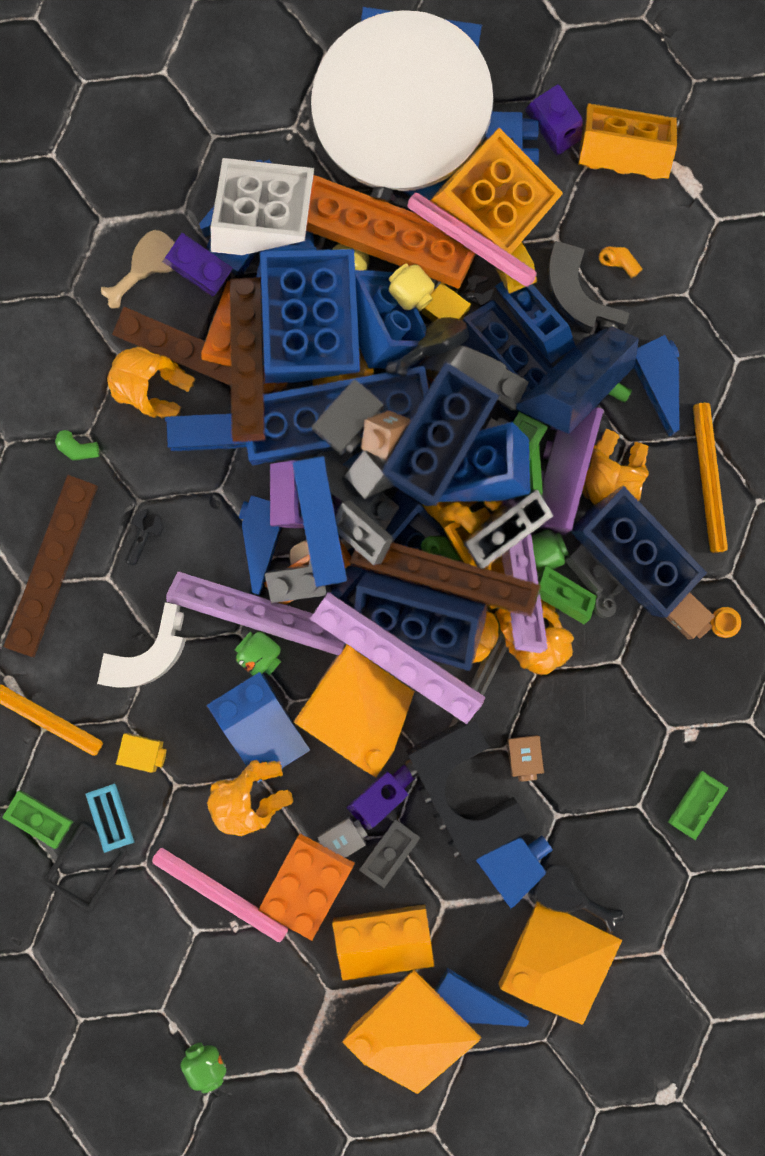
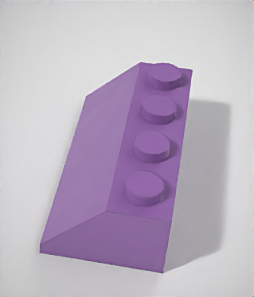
(566, 471)

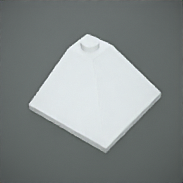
(260, 206)

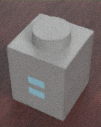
(344, 837)

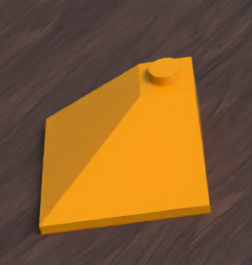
(499, 192)
(358, 711)
(559, 963)
(411, 1035)

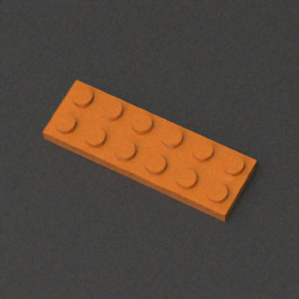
(385, 232)

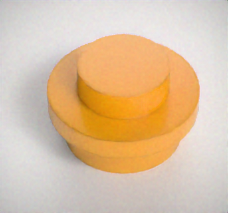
(726, 622)

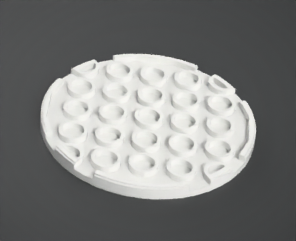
(402, 100)

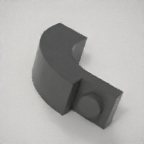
(569, 296)
(483, 370)

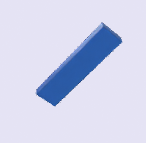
(319, 521)

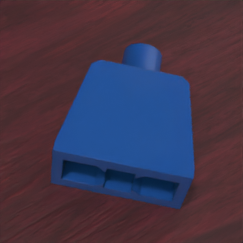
(515, 867)

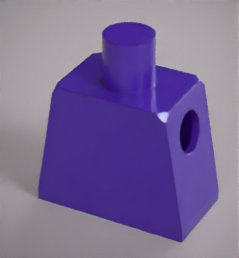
(555, 118)
(371, 806)

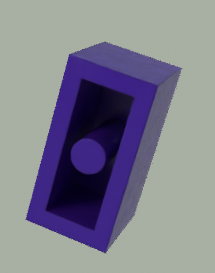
(197, 264)

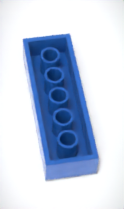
(295, 411)

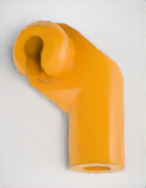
(620, 257)

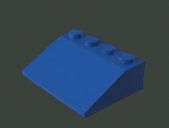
(309, 314)

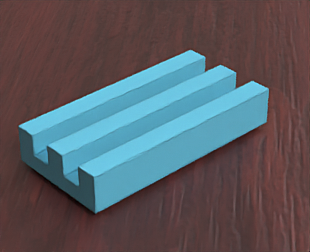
(121, 813)

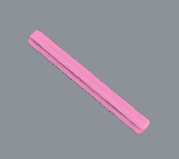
(471, 239)
(219, 894)

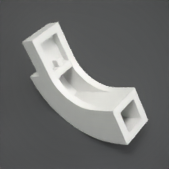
(154, 663)

